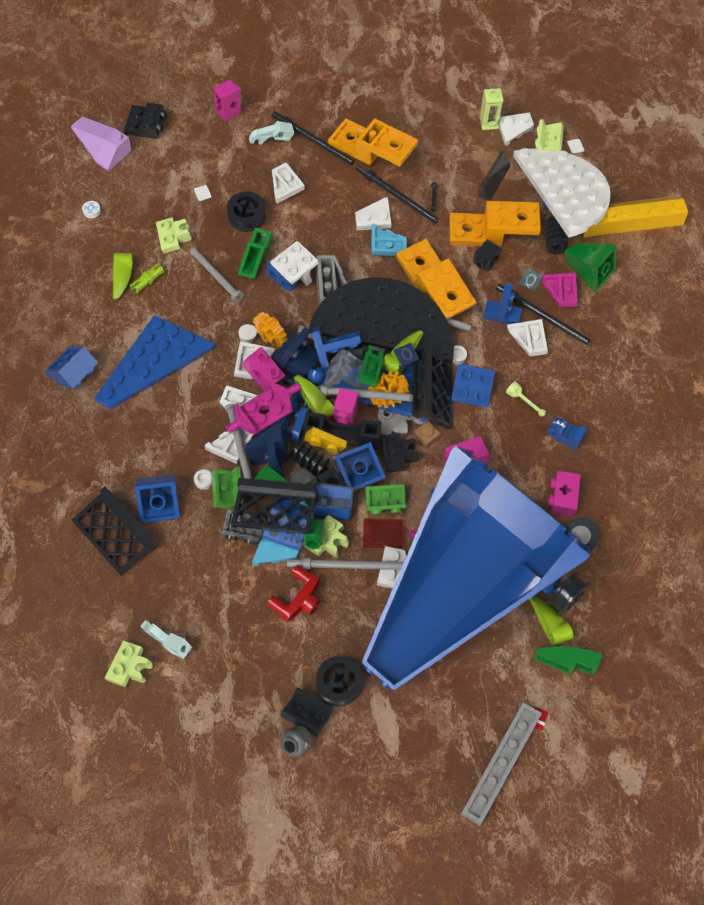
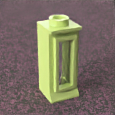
(491, 109)

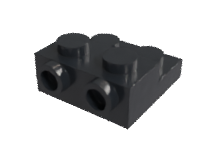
(145, 120)

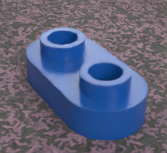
(297, 430)

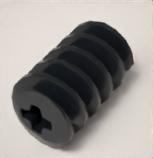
(555, 237)
(309, 459)

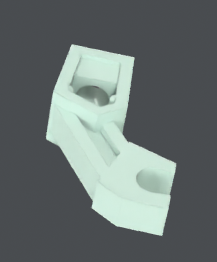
(279, 131)
(173, 643)

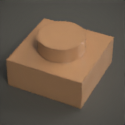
(427, 434)

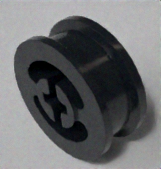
(238, 206)
(568, 594)
(344, 669)

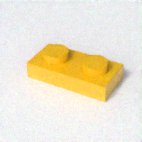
(325, 440)

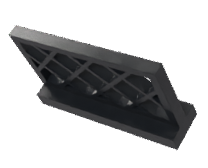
(424, 388)
(275, 489)
(123, 516)

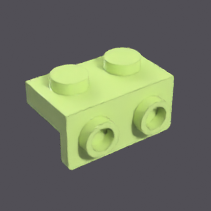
(549, 136)

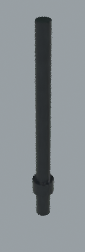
(314, 139)
(371, 176)
(551, 319)

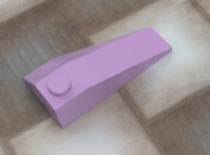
(103, 142)

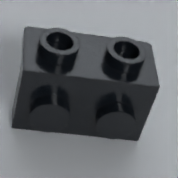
(250, 535)
(307, 712)

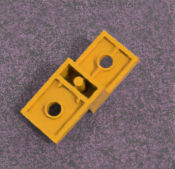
(373, 142)
(498, 219)
(436, 278)

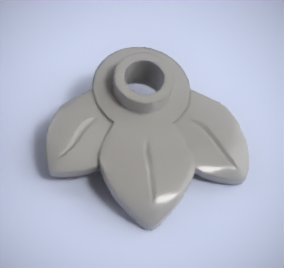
(394, 422)

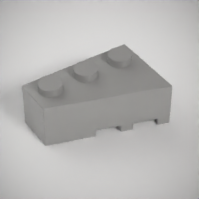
(328, 276)

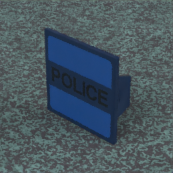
(334, 501)

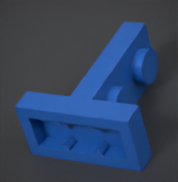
(503, 311)
(333, 344)

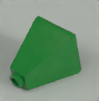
(592, 262)

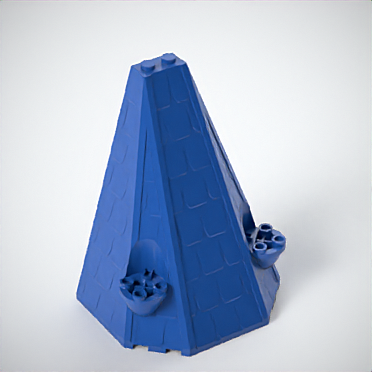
(468, 566)

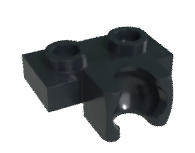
(397, 452)

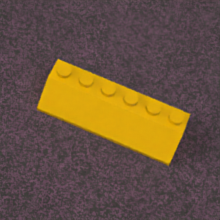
(640, 216)

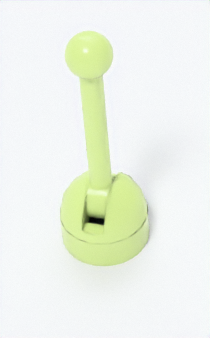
(515, 390)

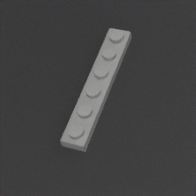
(501, 764)

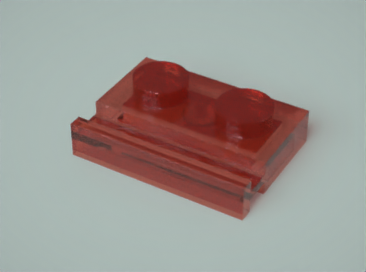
(382, 533)

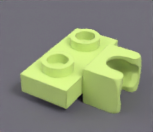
(172, 233)
(331, 538)
(128, 665)

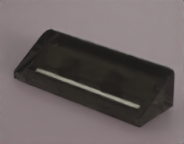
(494, 177)

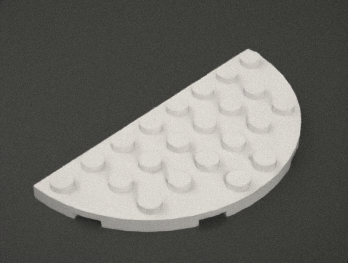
(569, 187)

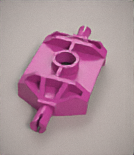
(275, 399)

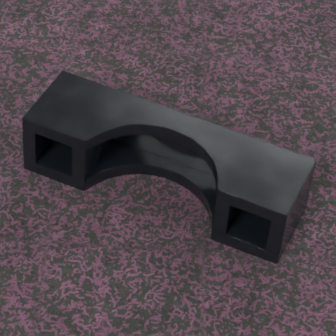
(354, 434)

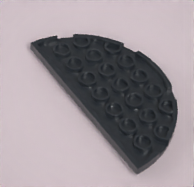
(385, 315)

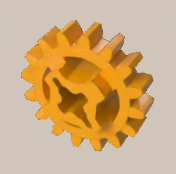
(269, 330)
(389, 383)

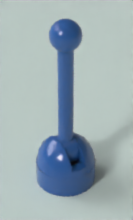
(314, 377)

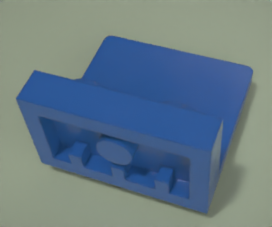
(473, 385)

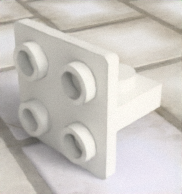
(295, 264)

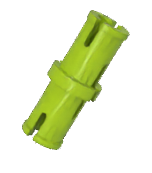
(147, 278)

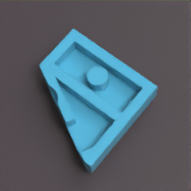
(386, 242)
(273, 552)

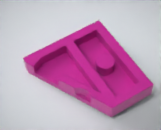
(562, 288)

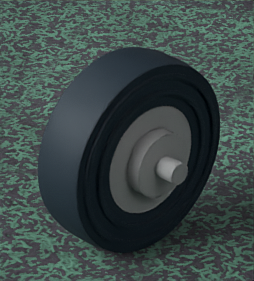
(584, 530)

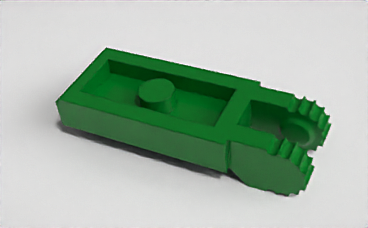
(371, 367)

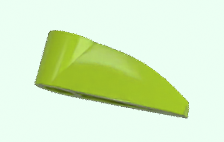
(121, 272)
(390, 361)
(314, 397)
(553, 625)

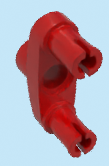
(304, 599)

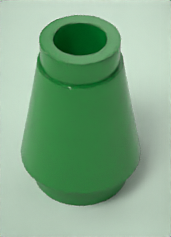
(315, 538)

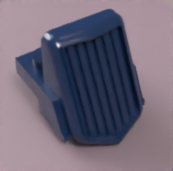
(296, 355)
(269, 448)

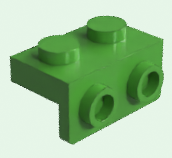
(225, 487)
(385, 497)

